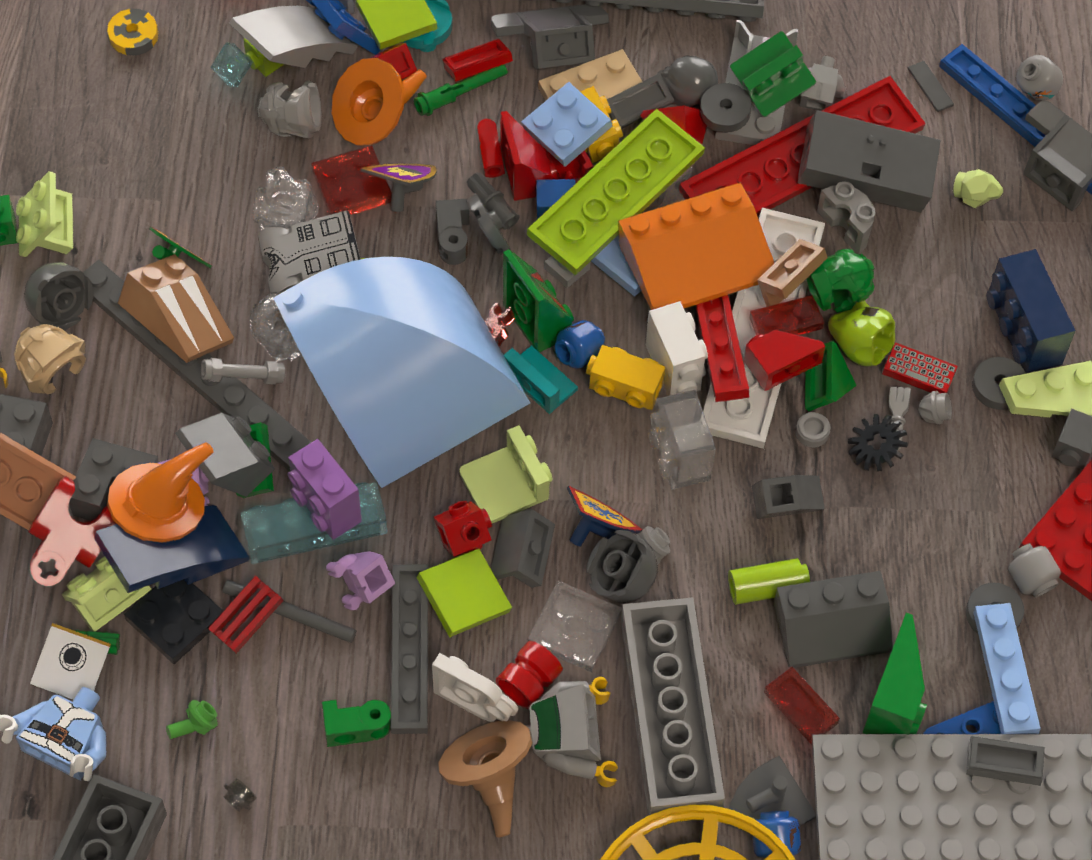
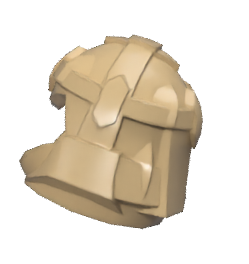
(45, 351)

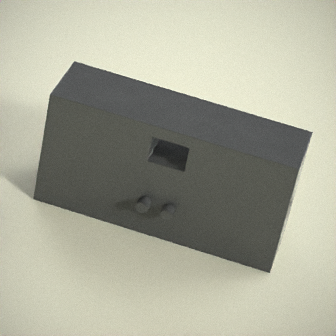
(875, 159)

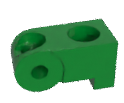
(355, 723)

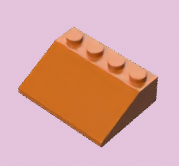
(696, 248)

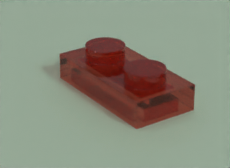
(792, 317)
(801, 704)

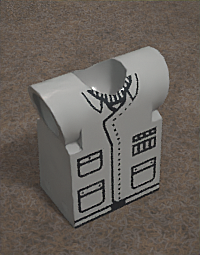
(307, 249)

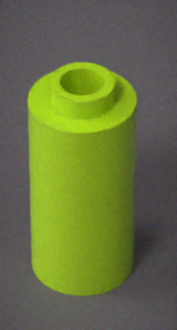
(762, 580)

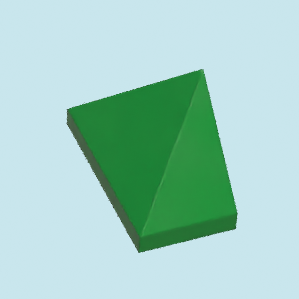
(828, 380)

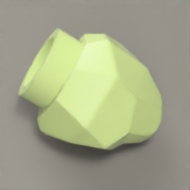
(976, 187)

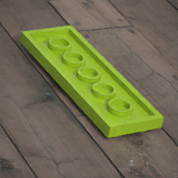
(615, 189)

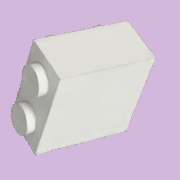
(675, 346)

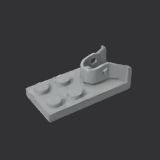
(758, 127)

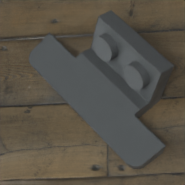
(557, 34)
(1062, 158)

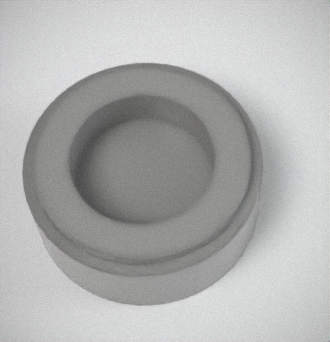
(813, 429)

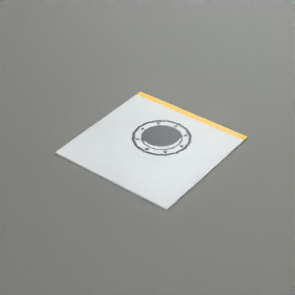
(69, 662)

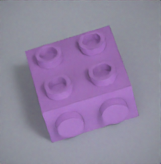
(324, 490)

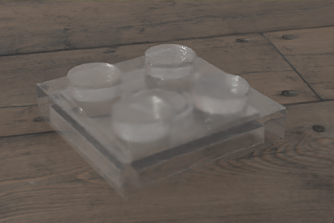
(575, 625)

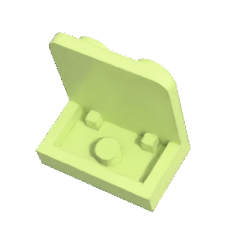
(508, 477)

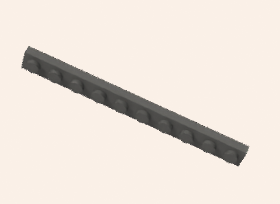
(228, 395)

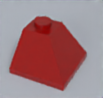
(523, 158)

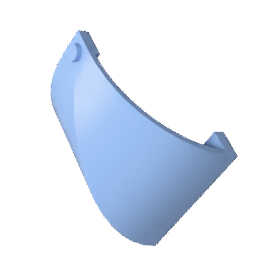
(400, 359)

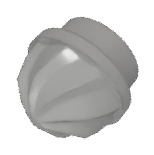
(935, 407)

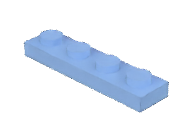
(1006, 669)

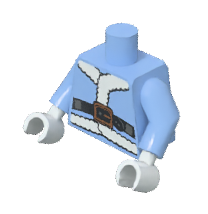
(61, 733)

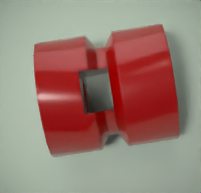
(532, 671)

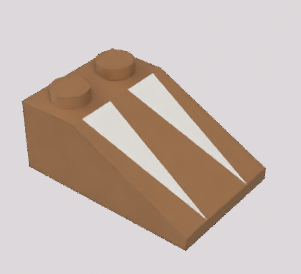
(175, 308)

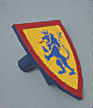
(597, 518)

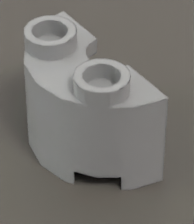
(850, 209)

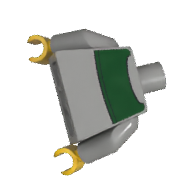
(567, 729)

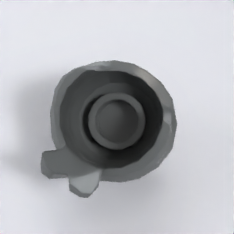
(689, 79)

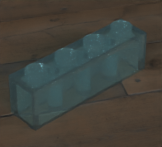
(288, 528)

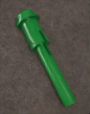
(428, 102)

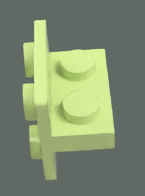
(45, 218)
(100, 595)

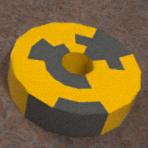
(132, 43)

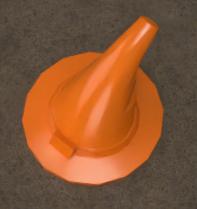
(371, 100)
(160, 499)

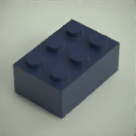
(1030, 312)

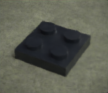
(174, 618)

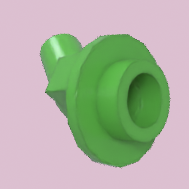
(201, 719)

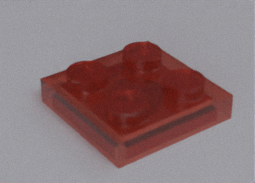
(347, 187)

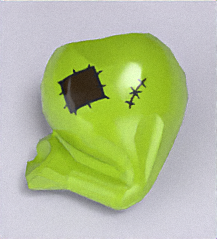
(864, 333)

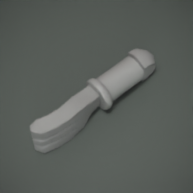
(899, 404)

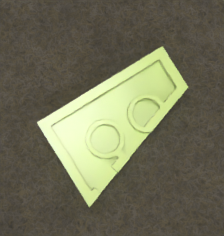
(1050, 391)

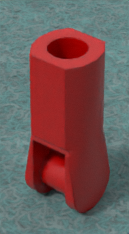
(490, 148)

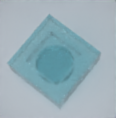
(231, 64)

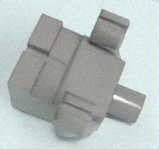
(827, 87)

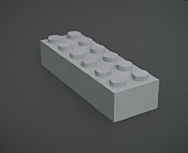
(671, 705)

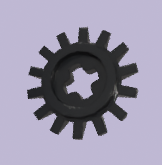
(887, 450)

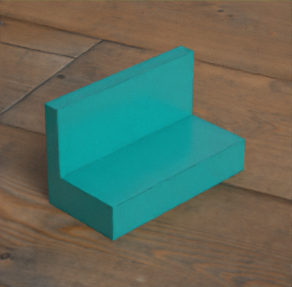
(540, 378)

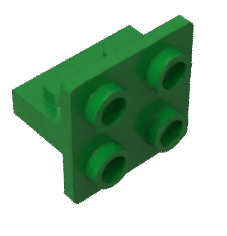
(773, 74)

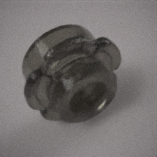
(239, 795)

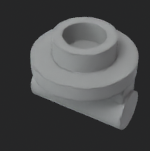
(657, 540)

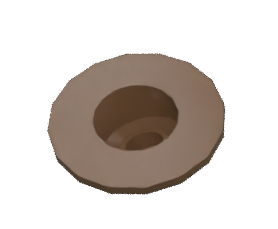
(487, 763)

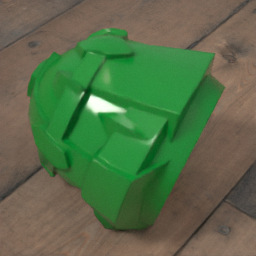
(842, 280)

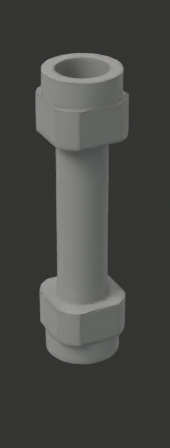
(214, 370)

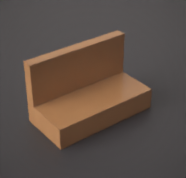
(790, 271)

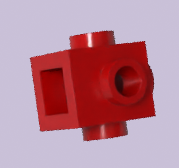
(463, 527)

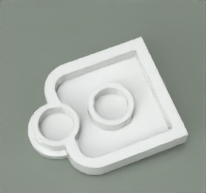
(470, 690)

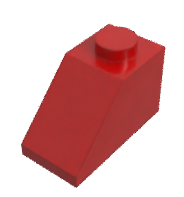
(781, 356)

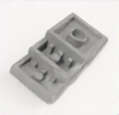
(291, 35)

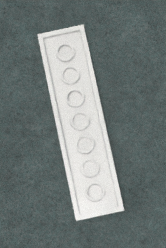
(750, 418)

